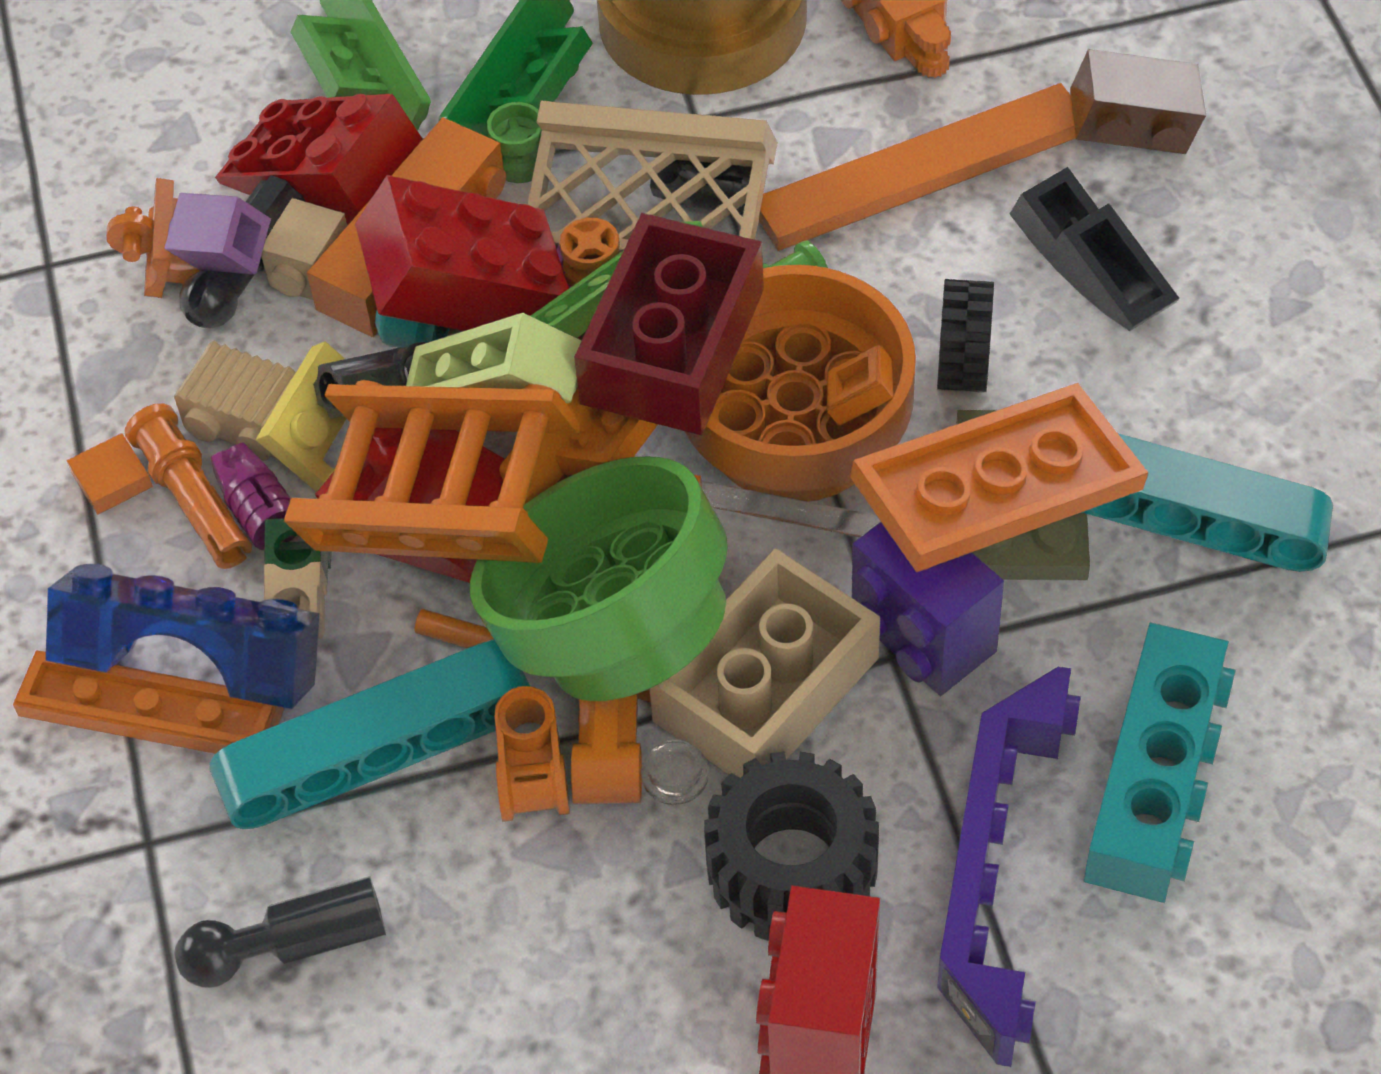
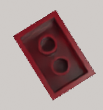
(670, 323)

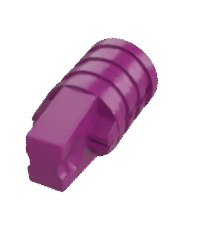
(250, 490)

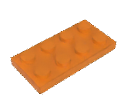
(997, 476)

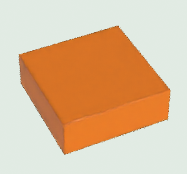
(859, 385)
(109, 473)

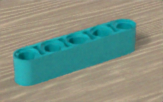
(1225, 508)
(363, 736)

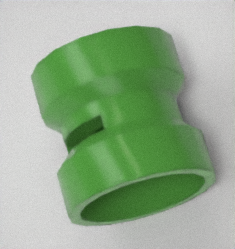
(519, 139)

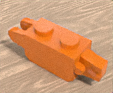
(908, 30)

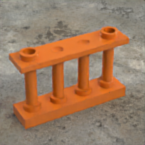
(446, 525)

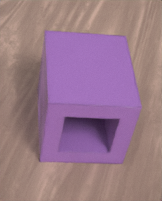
(217, 233)

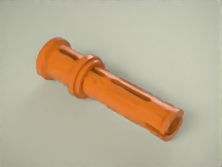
(177, 466)

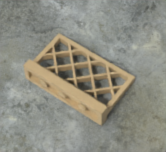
(656, 135)

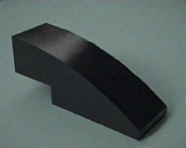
(1092, 250)

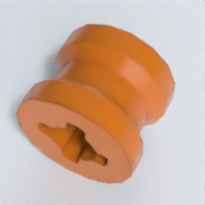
(586, 247)

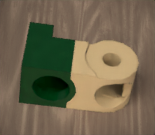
(295, 570)

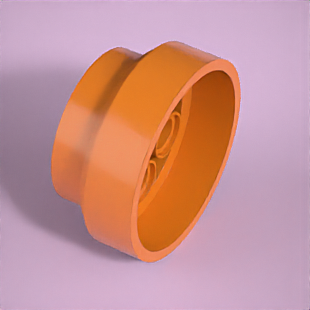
(778, 385)

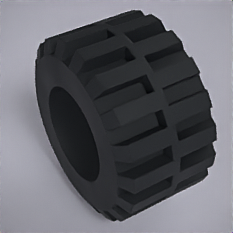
(780, 799)

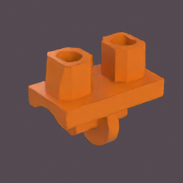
(139, 234)

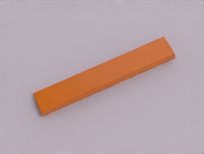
(917, 167)

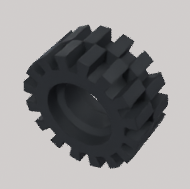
(965, 335)

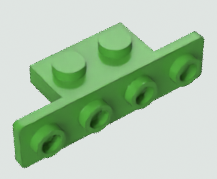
(358, 55)

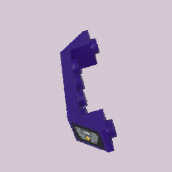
(981, 994)

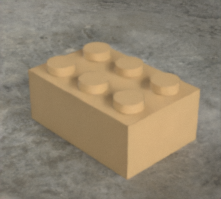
(772, 667)

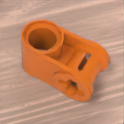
(530, 764)

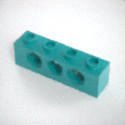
(1124, 850)

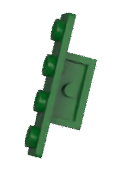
(523, 63)

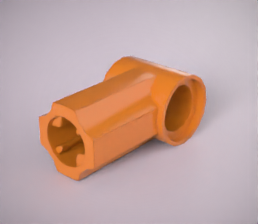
(607, 757)

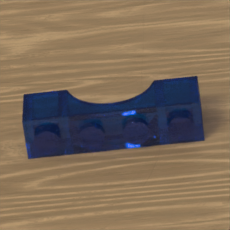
(257, 646)

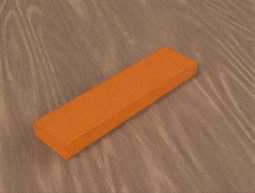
(140, 705)

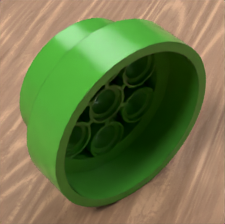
(621, 584)

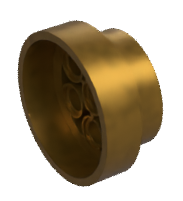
(701, 43)

